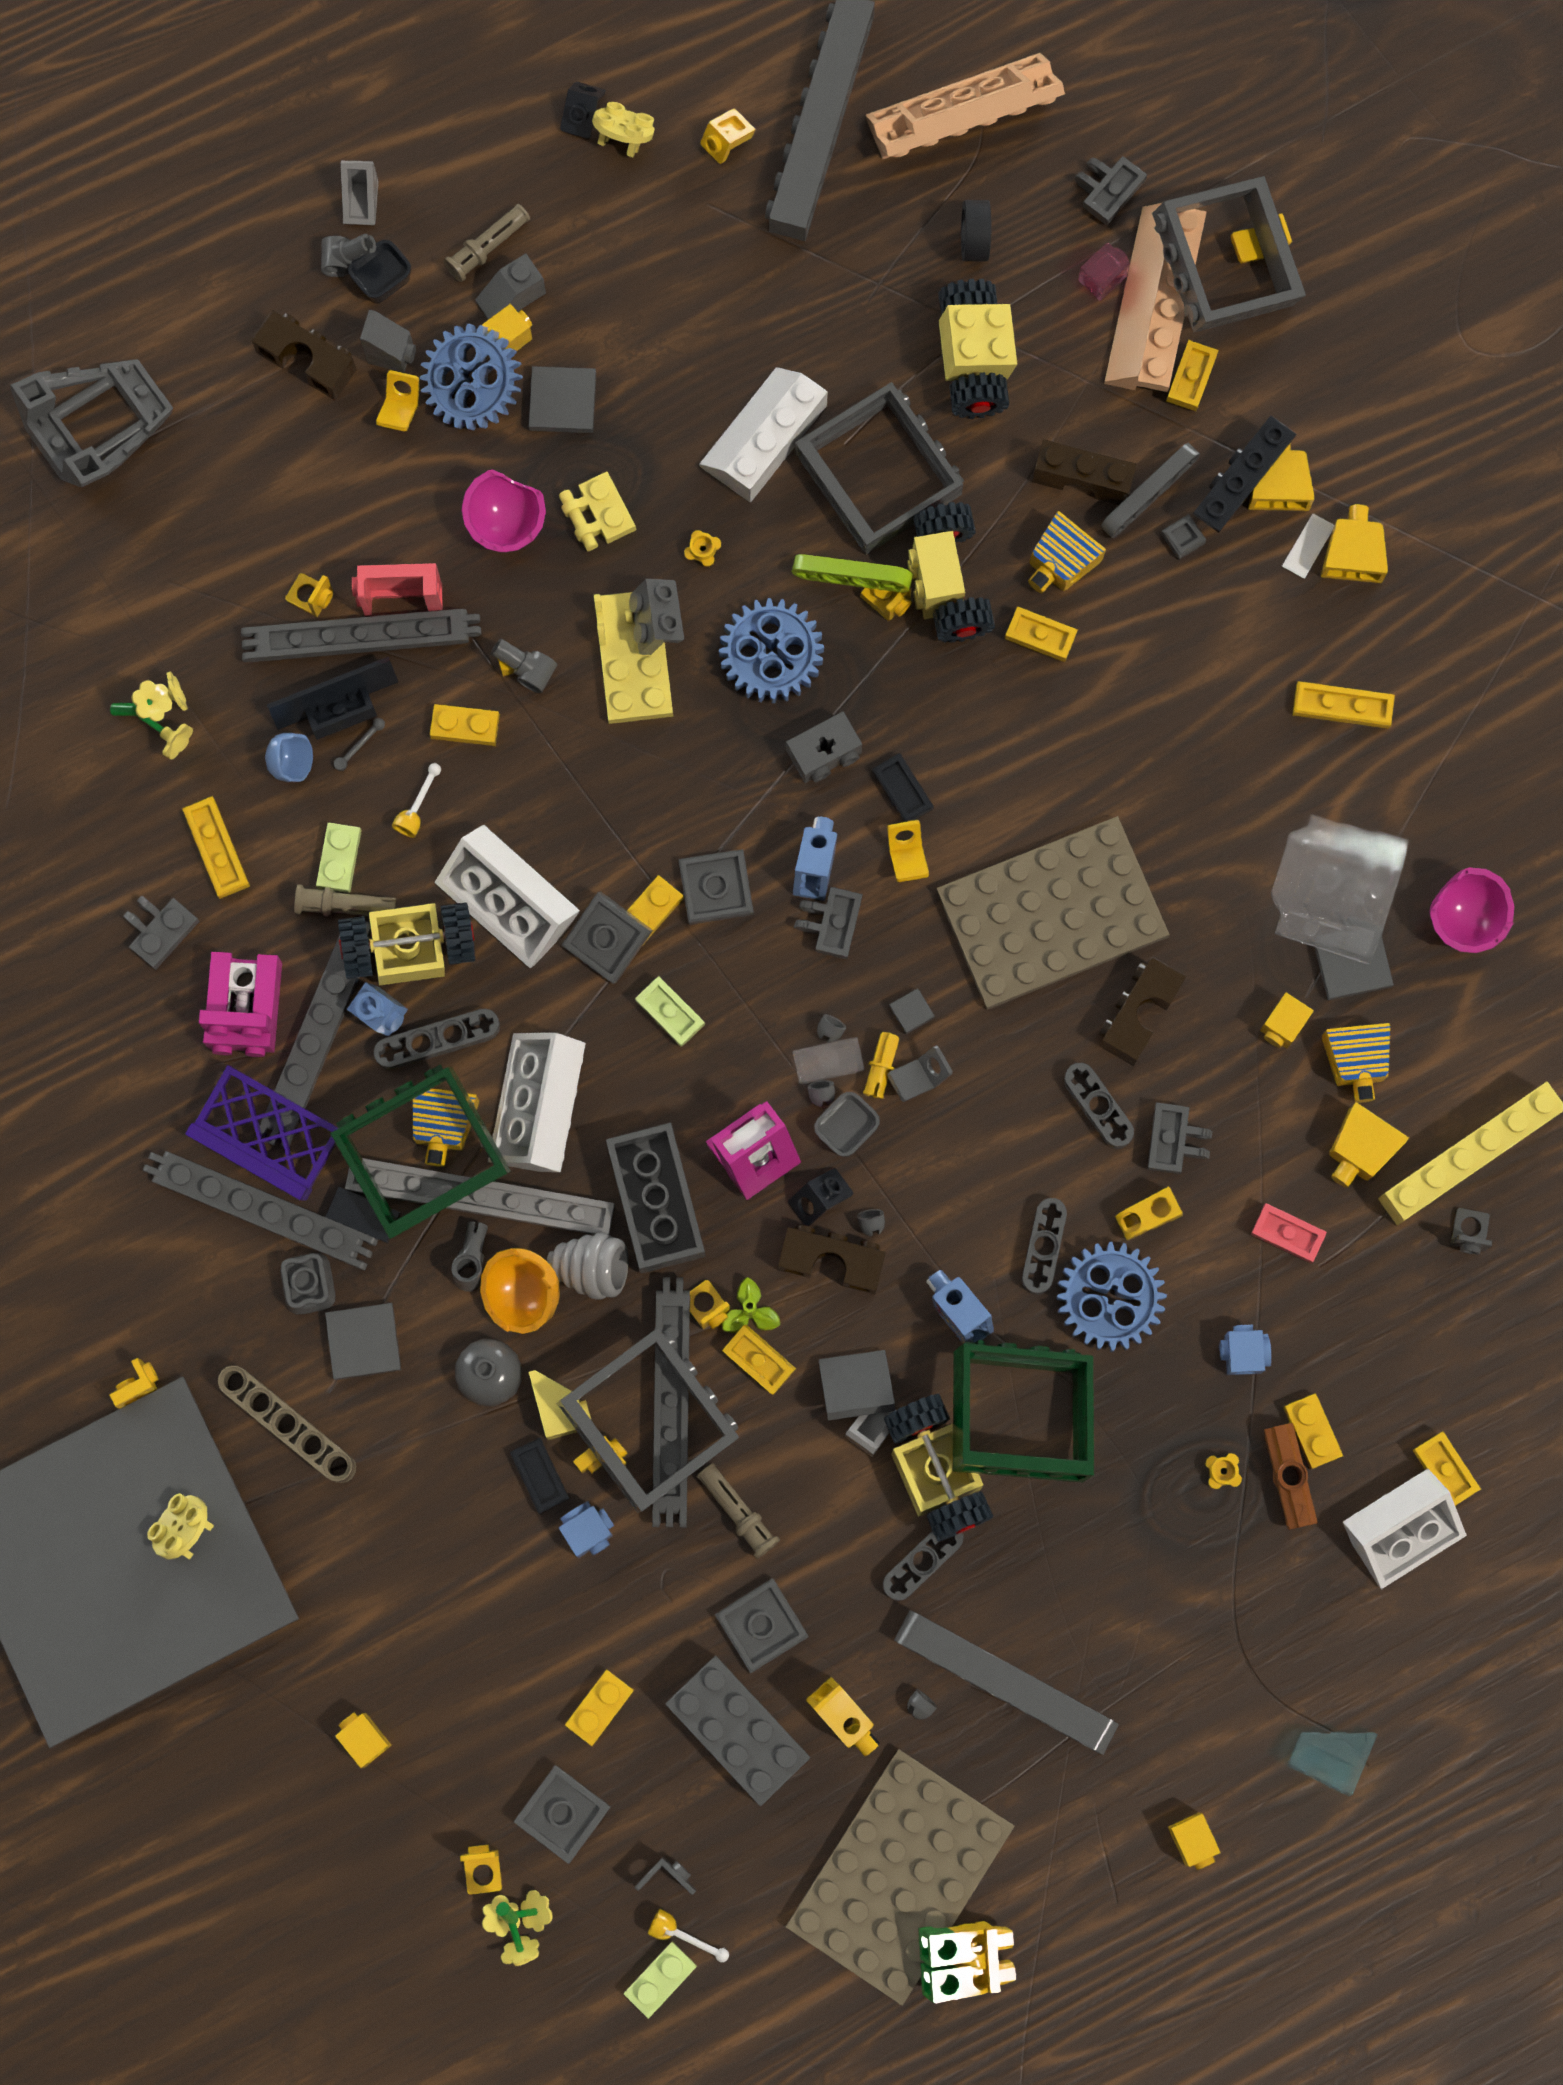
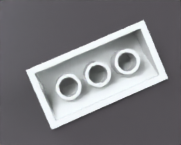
(765, 432)
(506, 895)
(538, 1100)

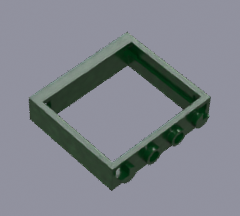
(379, 1109)
(1038, 1358)

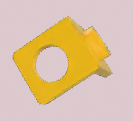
(1247, 244)
(399, 407)
(319, 598)
(907, 855)
(716, 1314)
(481, 1856)

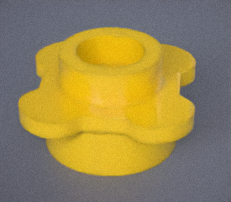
(700, 539)
(1230, 1464)

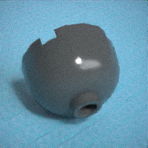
(488, 1372)

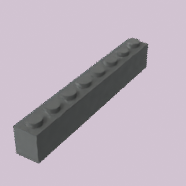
(820, 119)

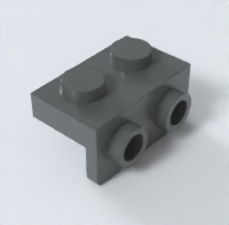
(656, 615)

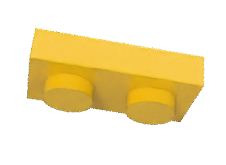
(1192, 375)
(1041, 634)
(464, 725)
(656, 903)
(759, 1359)
(1313, 1431)
(1445, 1463)
(599, 1707)

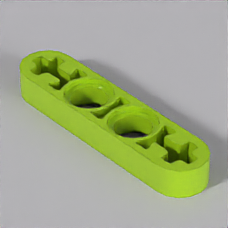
(852, 573)

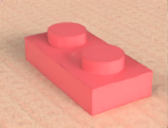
(1288, 1233)

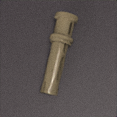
(473, 249)
(330, 902)
(746, 1522)

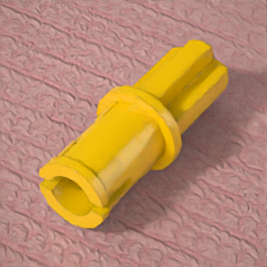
(881, 1065)

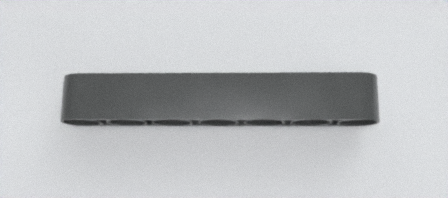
(1006, 1682)

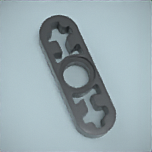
(1119, 1121)
(1030, 1268)
(910, 1585)

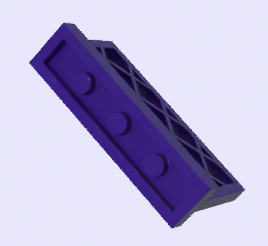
(250, 1158)

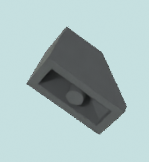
(514, 284)
(386, 343)

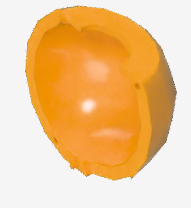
(519, 1290)

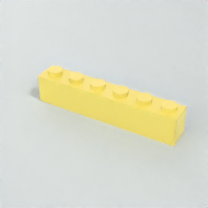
(1471, 1153)

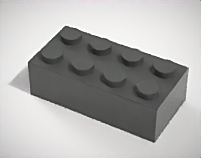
(655, 1198)
(738, 1730)

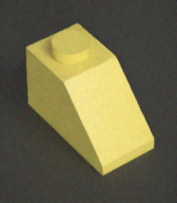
(547, 1395)

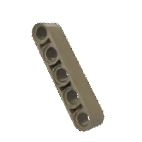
(271, 1419)

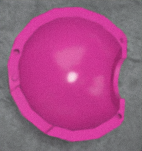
(502, 512)
(1473, 910)

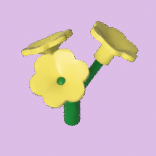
(150, 705)

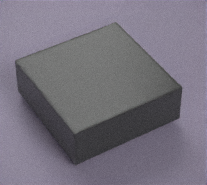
(1183, 537)
(911, 1011)

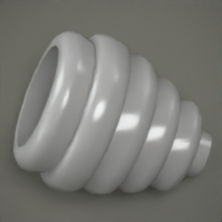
(592, 1265)

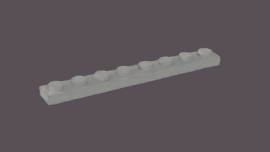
(492, 1200)

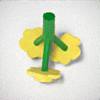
(505, 1916)

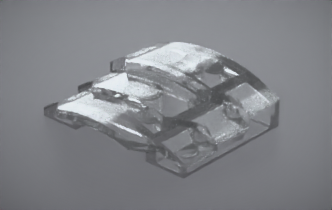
(1337, 887)

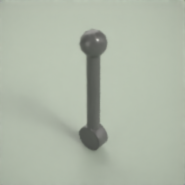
(341, 762)

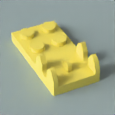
(633, 683)

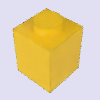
(511, 326)
(1286, 1021)
(362, 1739)
(1194, 1841)

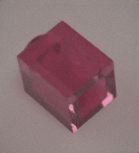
(1104, 271)

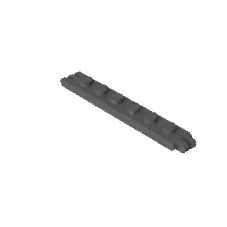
(359, 635)
(313, 1042)
(260, 1208)
(671, 1404)

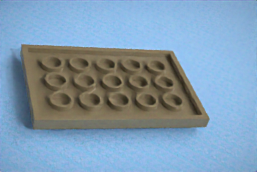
(1052, 912)
(896, 1869)

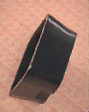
(381, 272)

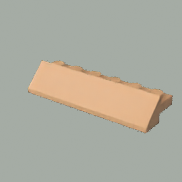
(964, 105)
(1150, 308)

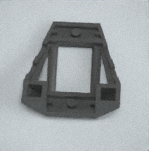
(44, 423)

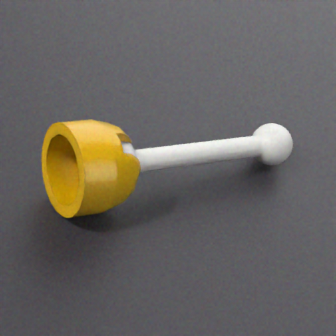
(408, 821)
(665, 1927)

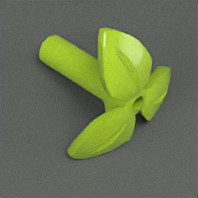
(749, 1295)

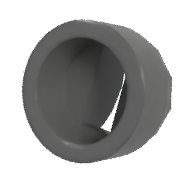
(830, 1027)
(821, 1091)
(871, 1221)
(920, 1705)

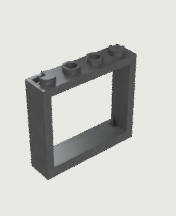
(1270, 238)
(915, 427)
(604, 1452)

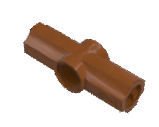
(1294, 1499)

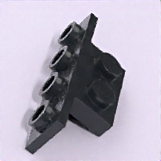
(1244, 474)
(335, 702)

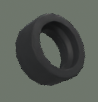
(976, 230)

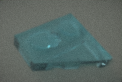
(1333, 1758)

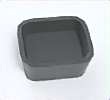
(847, 1124)
(307, 1283)

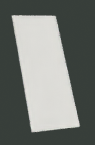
(1308, 546)

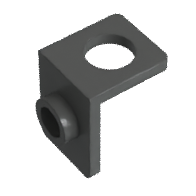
(919, 1075)
(1469, 1244)
(675, 1870)

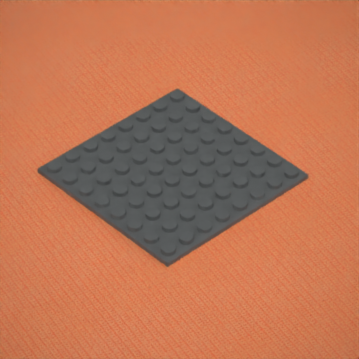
(84, 1594)

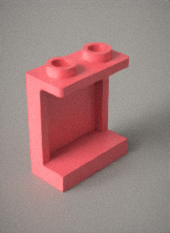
(397, 582)

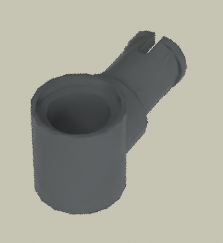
(339, 252)
(532, 668)
(470, 1256)

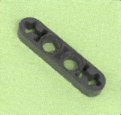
(1150, 490)
(435, 1033)

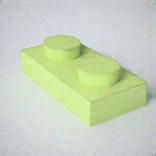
(338, 857)
(670, 1011)
(660, 1979)

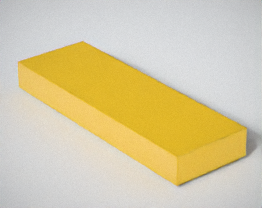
(1343, 705)
(216, 847)

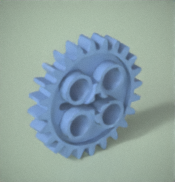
(452, 356)
(791, 631)
(1104, 1326)

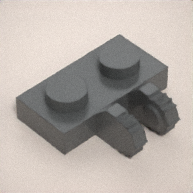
(1113, 191)
(837, 923)
(163, 933)
(1169, 1138)

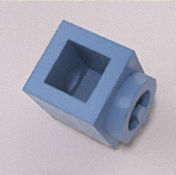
(378, 1009)
(1245, 1350)
(586, 1529)

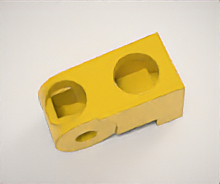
(1149, 1214)

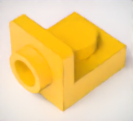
(725, 134)
(887, 602)
(132, 1389)
(589, 1462)

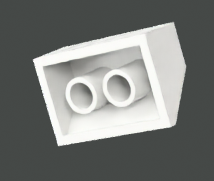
(1405, 1528)

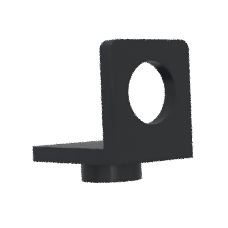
(580, 109)
(823, 1193)

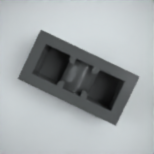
(834, 734)

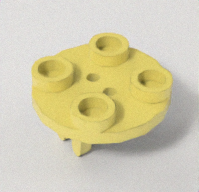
(623, 126)
(179, 1527)

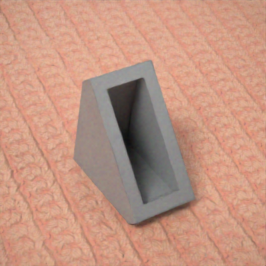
(359, 192)
(868, 1432)

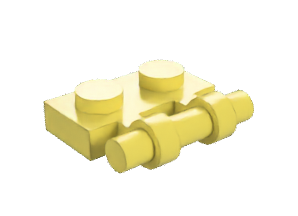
(606, 507)

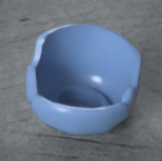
(289, 757)

